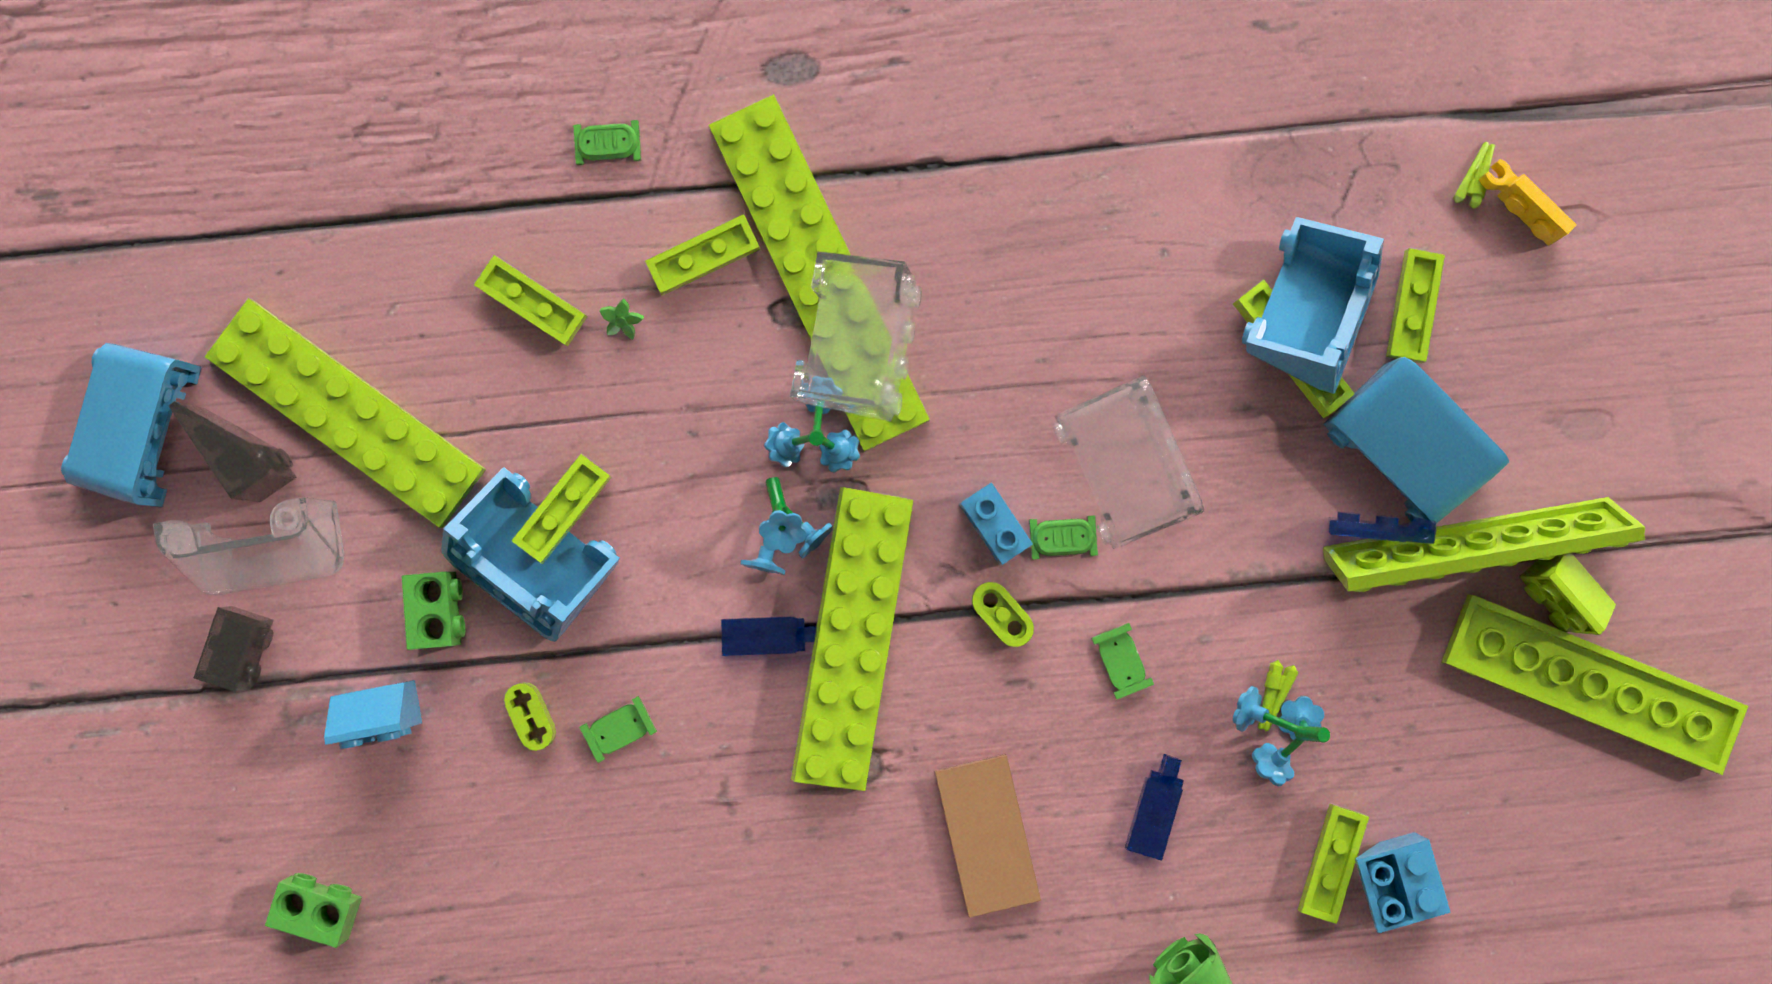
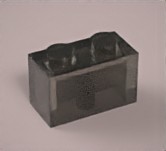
(234, 649)

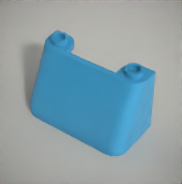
(1316, 302)
(126, 423)
(1417, 439)
(539, 594)

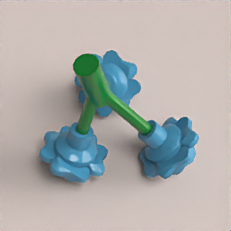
(837, 449)

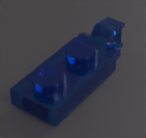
(1383, 528)
(765, 635)
(1156, 810)

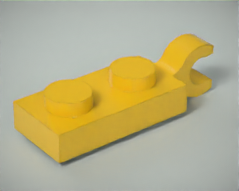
(1528, 203)

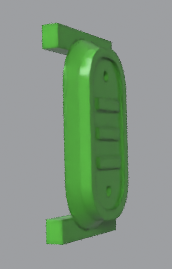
(607, 142)
(1063, 537)
(1122, 661)
(618, 729)

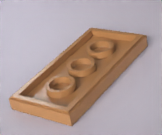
(987, 835)

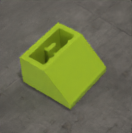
(1569, 595)

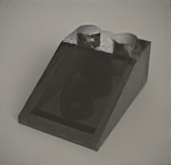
(241, 462)

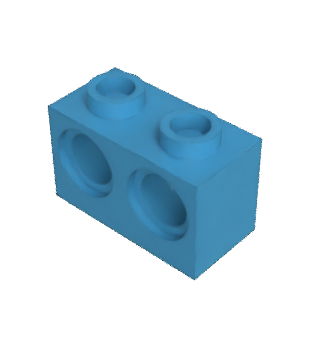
(995, 524)

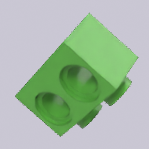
(421, 610)
(313, 920)

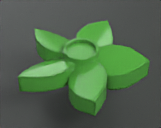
(620, 318)

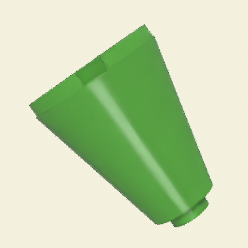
(1190, 963)

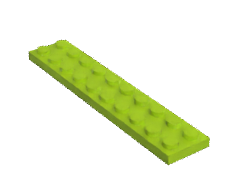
(795, 228)

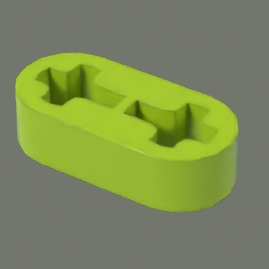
(521, 719)

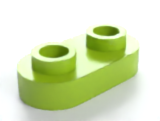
(1002, 614)

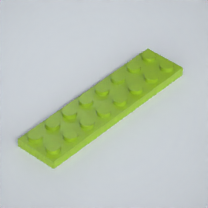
(345, 413)
(1485, 544)
(852, 639)
(1595, 684)

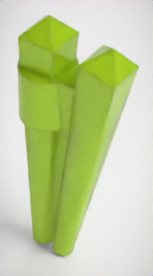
(1471, 185)
(1277, 689)

